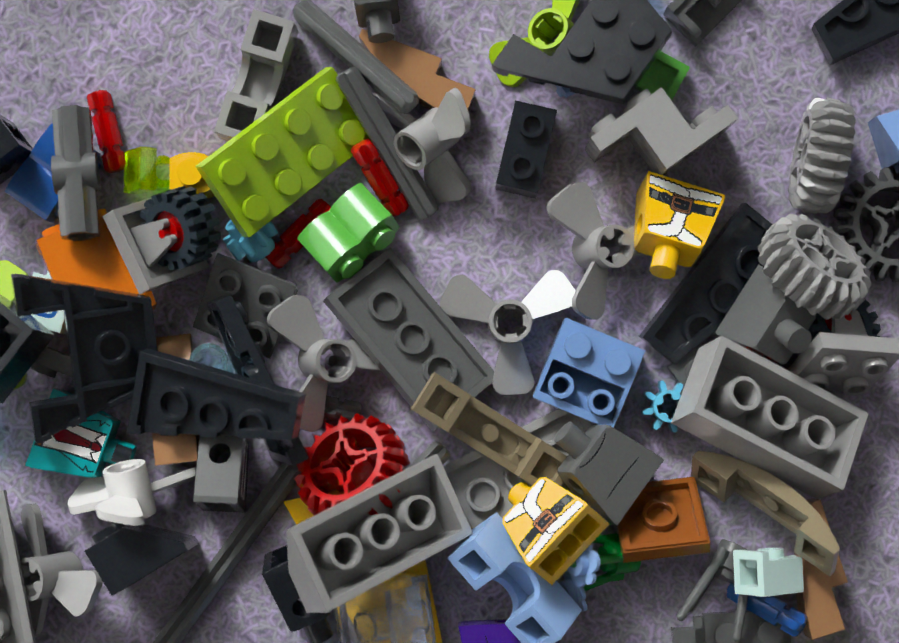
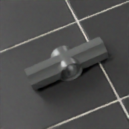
(75, 173)

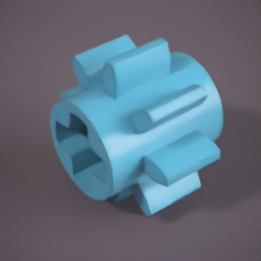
(255, 247)
(657, 399)

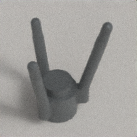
(722, 568)

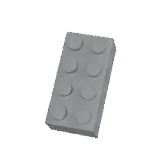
(770, 418)

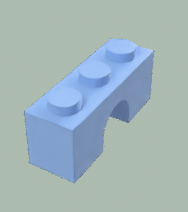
(539, 609)

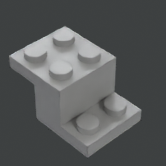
(658, 131)

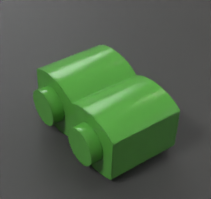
(349, 233)

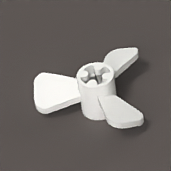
(124, 492)

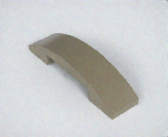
(487, 431)
(725, 475)

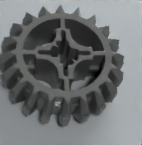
(875, 218)

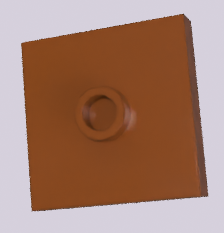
(664, 522)

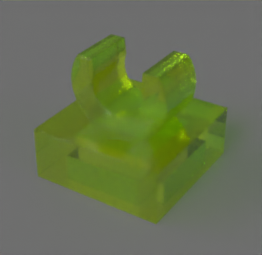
(141, 170)

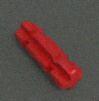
(107, 131)
(379, 177)
(289, 243)

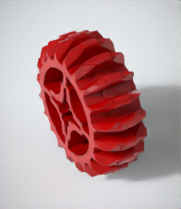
(341, 465)

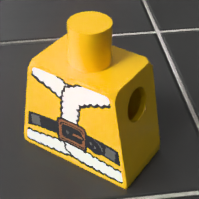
(673, 222)
(550, 526)

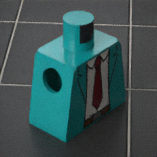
(82, 448)

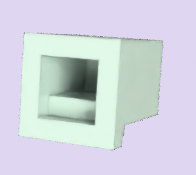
(767, 572)

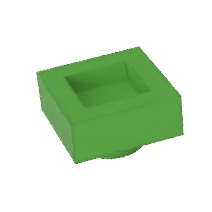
(664, 73)

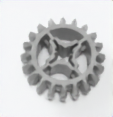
(821, 155)
(814, 266)

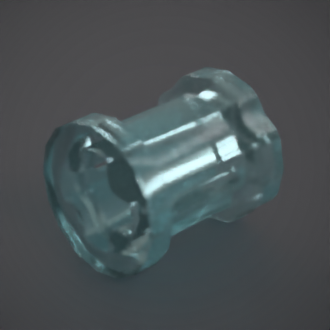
(199, 355)

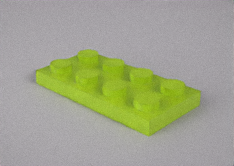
(283, 153)

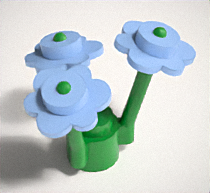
(608, 558)

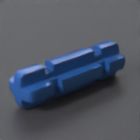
(773, 611)

